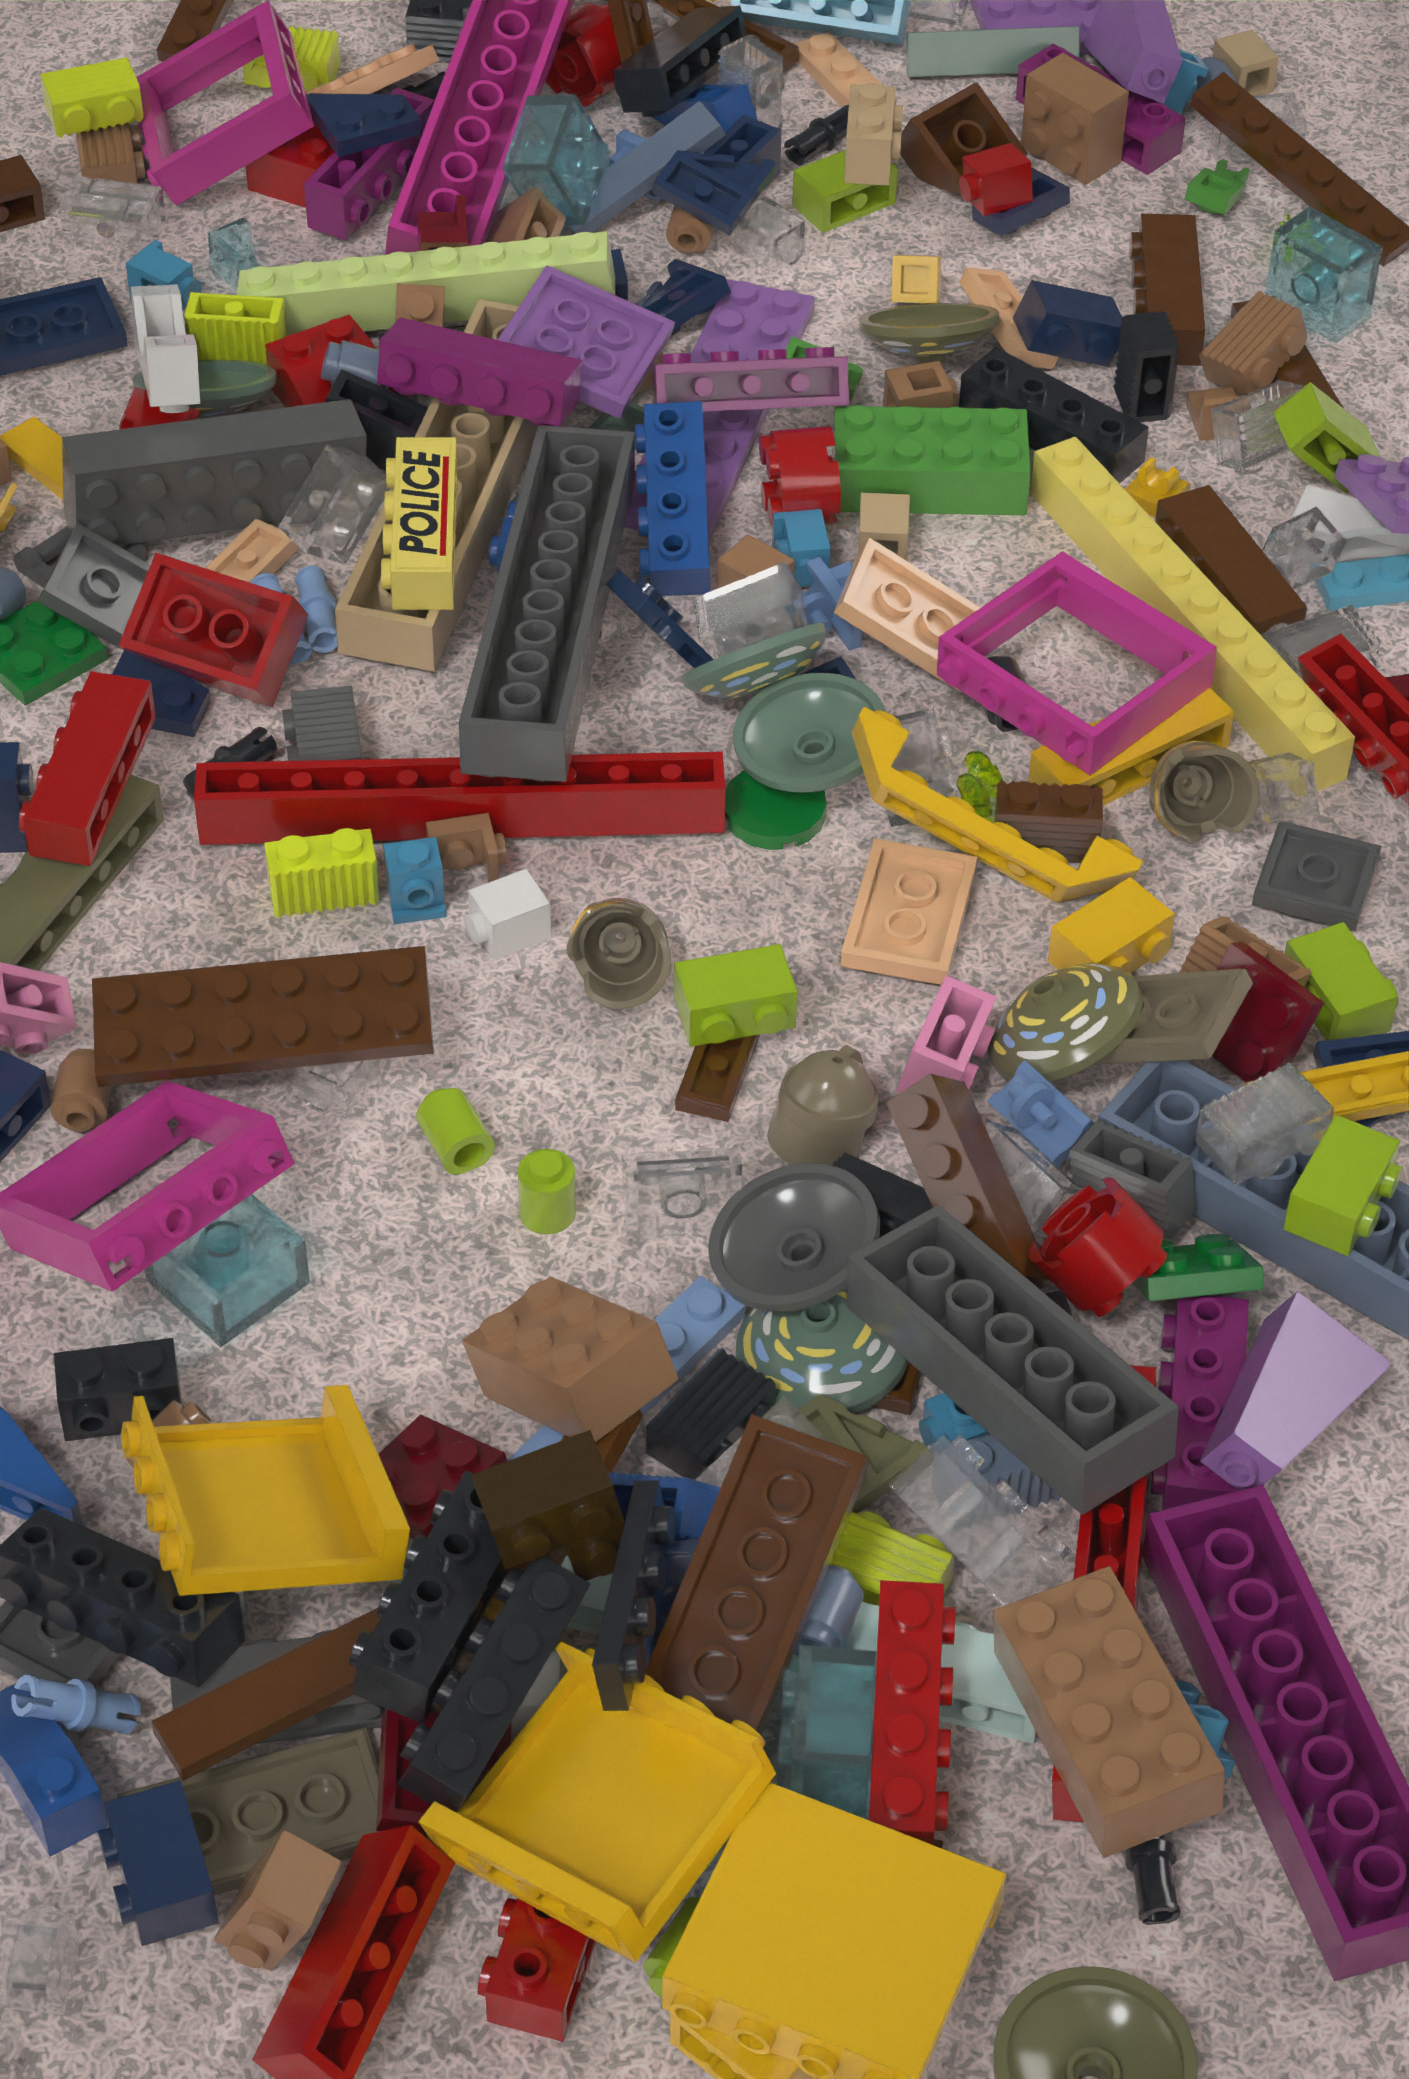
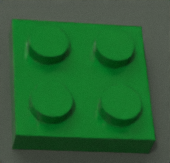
(44, 652)
(1202, 1269)

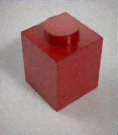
(996, 179)

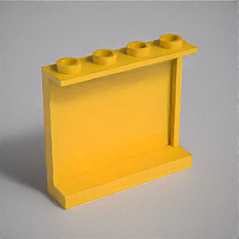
(268, 1500)
(607, 1809)
(831, 1940)

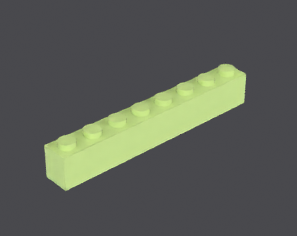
(369, 284)

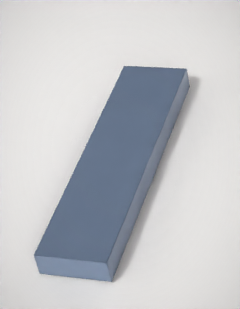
(637, 170)

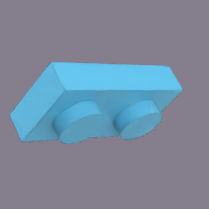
(1366, 582)

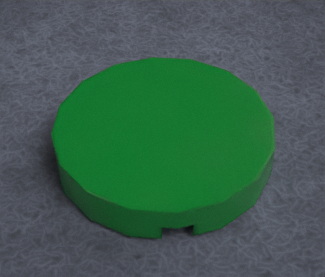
(772, 816)

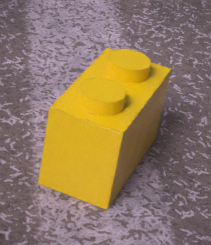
(1115, 929)

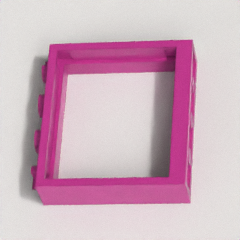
(244, 136)
(1110, 612)
(40, 1204)

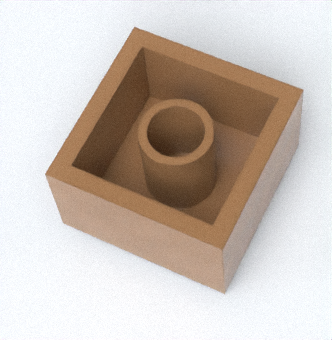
(1074, 118)

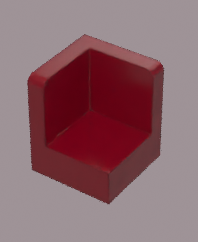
(443, 228)

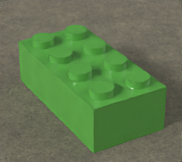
(939, 456)

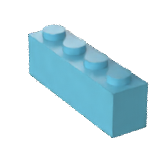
(859, 19)

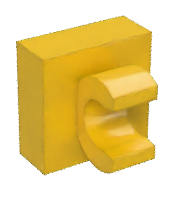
(916, 278)
(1154, 485)

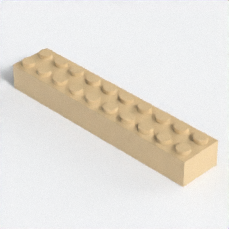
(488, 466)

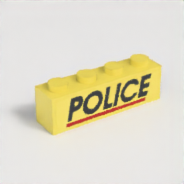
(423, 523)

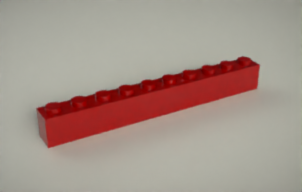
(401, 794)

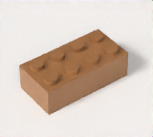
(1108, 1711)

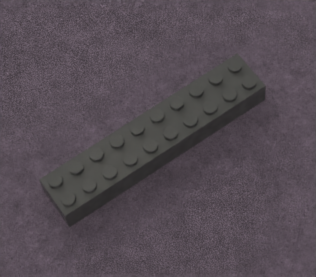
(548, 606)

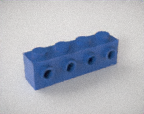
(675, 498)

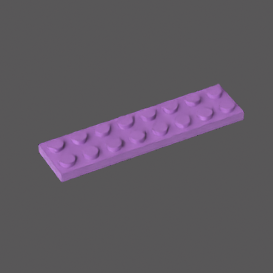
(744, 322)

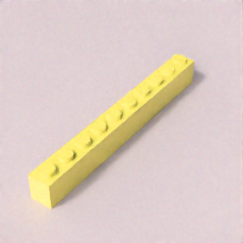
(1143, 560)

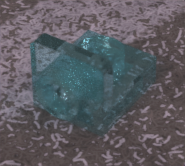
(231, 250)

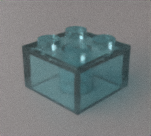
(558, 154)
(1324, 273)
(233, 1270)
(828, 1726)

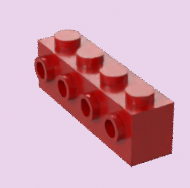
(1366, 706)
(88, 768)
(906, 1709)
(355, 1957)
(535, 1973)

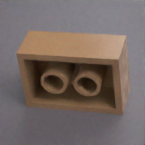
(570, 1359)

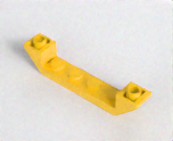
(879, 743)

